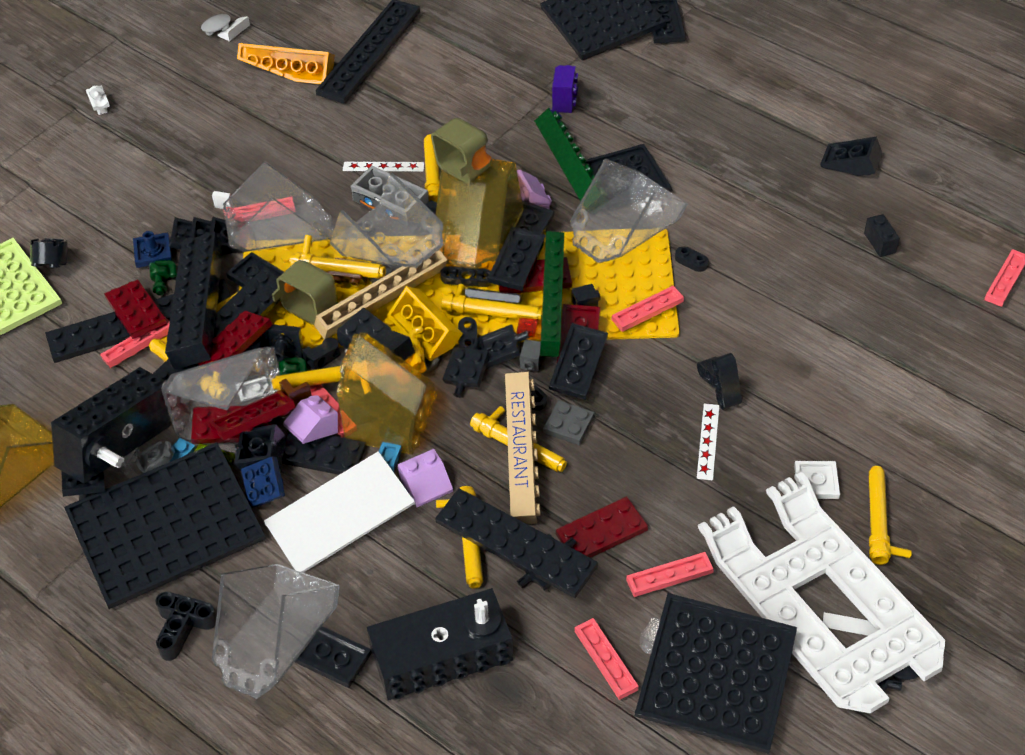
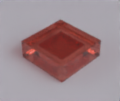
(527, 324)

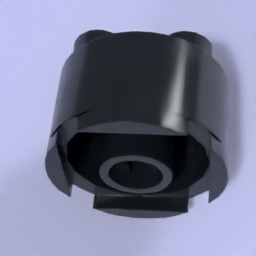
(48, 251)

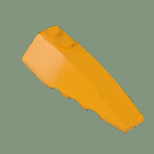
(294, 64)

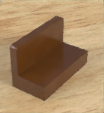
(296, 394)

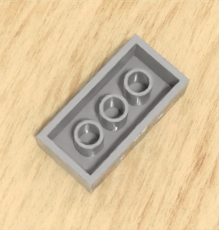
(371, 184)

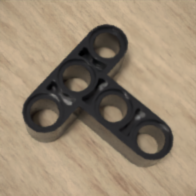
(723, 376)
(178, 618)

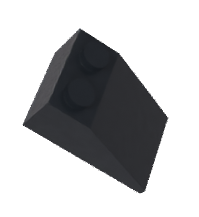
(853, 156)

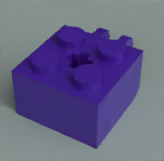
(564, 89)

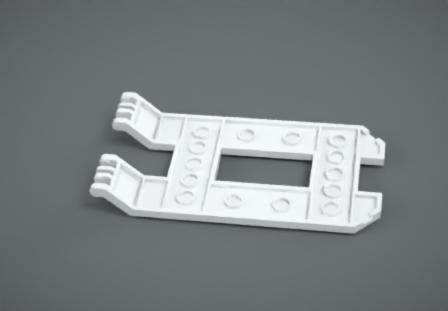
(821, 547)

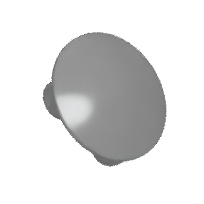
(216, 23)

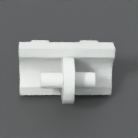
(98, 99)

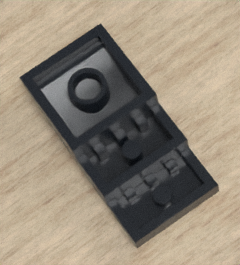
(185, 229)

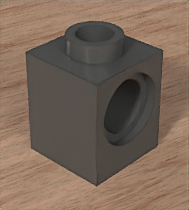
(530, 355)

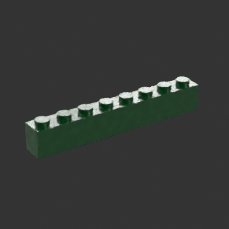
(565, 151)
(552, 294)

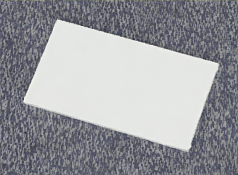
(339, 512)

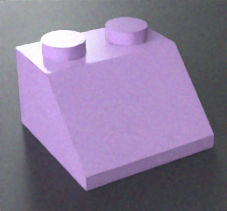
(532, 190)
(312, 420)
(425, 477)

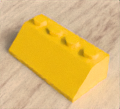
(417, 310)

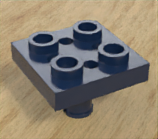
(151, 246)
(267, 482)

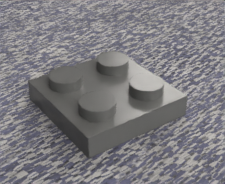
(568, 422)

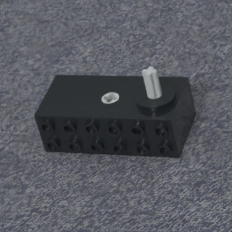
(109, 425)
(440, 644)

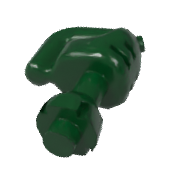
(160, 272)
(290, 365)

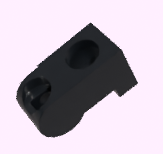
(322, 354)

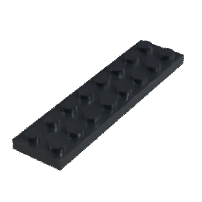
(517, 542)

